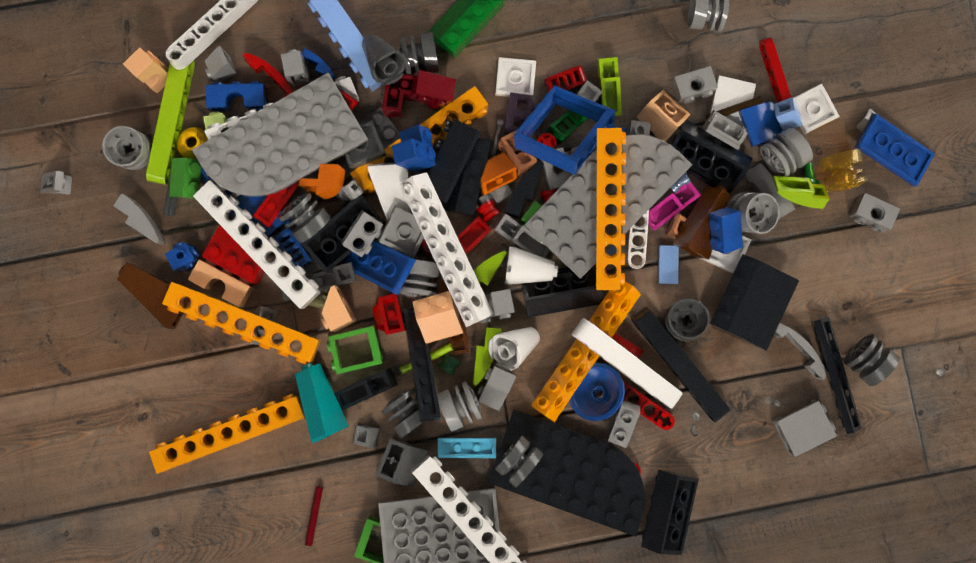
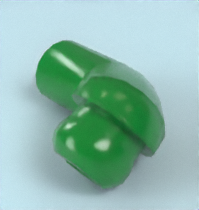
(809, 173)

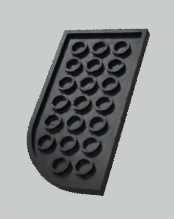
(576, 474)

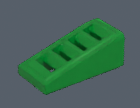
(558, 130)

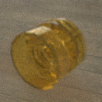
(843, 170)

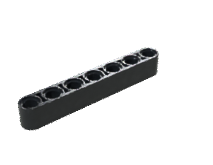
(680, 364)

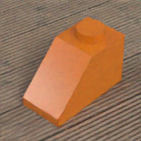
(497, 173)

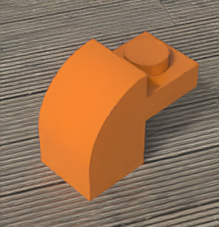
(329, 181)

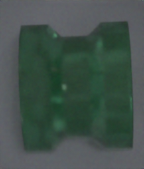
(449, 364)

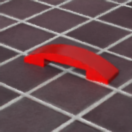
(259, 64)

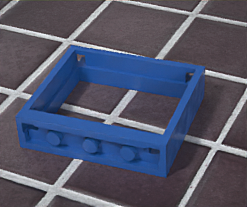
(557, 96)

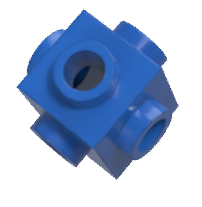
(183, 257)

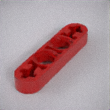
(774, 69)
(643, 401)

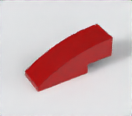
(473, 235)

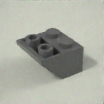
(398, 462)

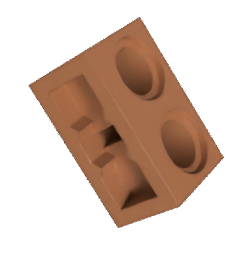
(523, 161)

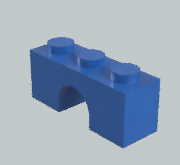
(220, 95)

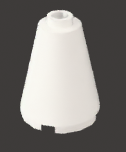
(528, 267)
(513, 347)

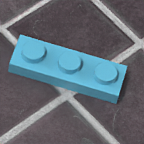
(466, 447)

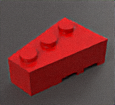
(231, 256)

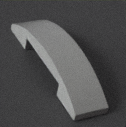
(814, 364)

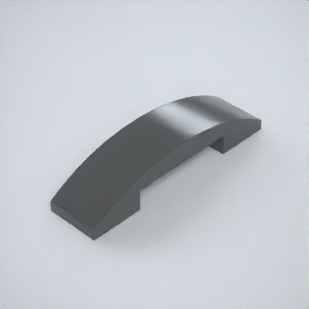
(337, 276)

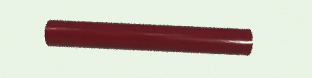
(313, 516)

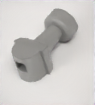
(350, 191)

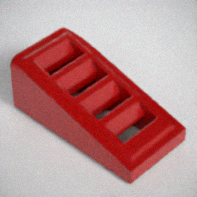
(563, 75)

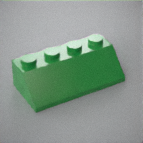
(463, 23)

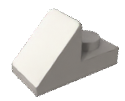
(56, 183)

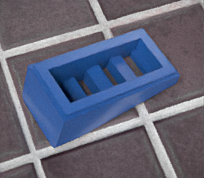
(285, 239)

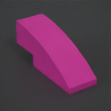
(672, 205)

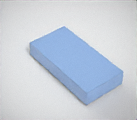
(668, 264)

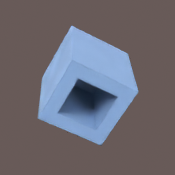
(788, 114)

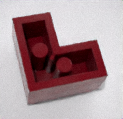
(433, 89)
(395, 96)

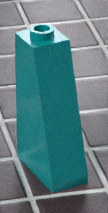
(319, 403)

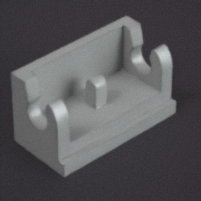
(725, 129)

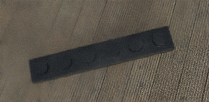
(421, 369)
(838, 376)

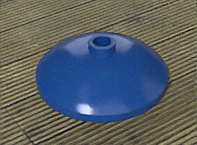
(586, 400)

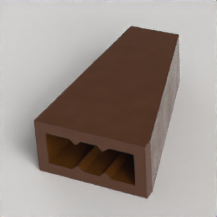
(695, 232)
(150, 293)

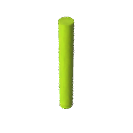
(434, 354)

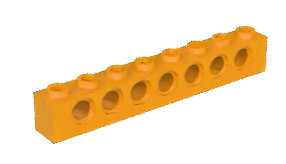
(471, 98)
(604, 280)
(177, 293)
(581, 358)
(162, 455)

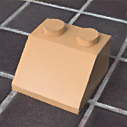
(664, 115)
(337, 311)
(437, 317)

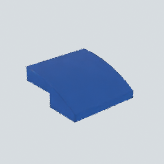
(760, 123)

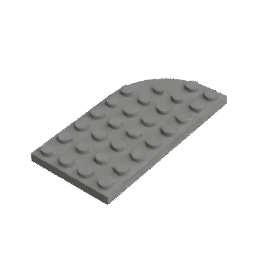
(283, 141)
(570, 216)

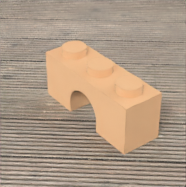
(147, 69)
(236, 290)

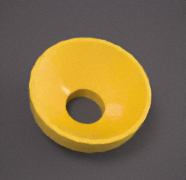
(182, 146)

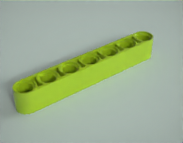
(169, 123)

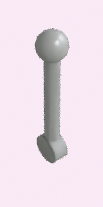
(500, 123)

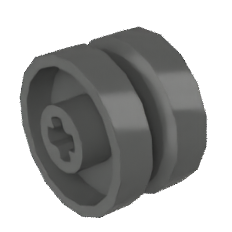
(516, 459)

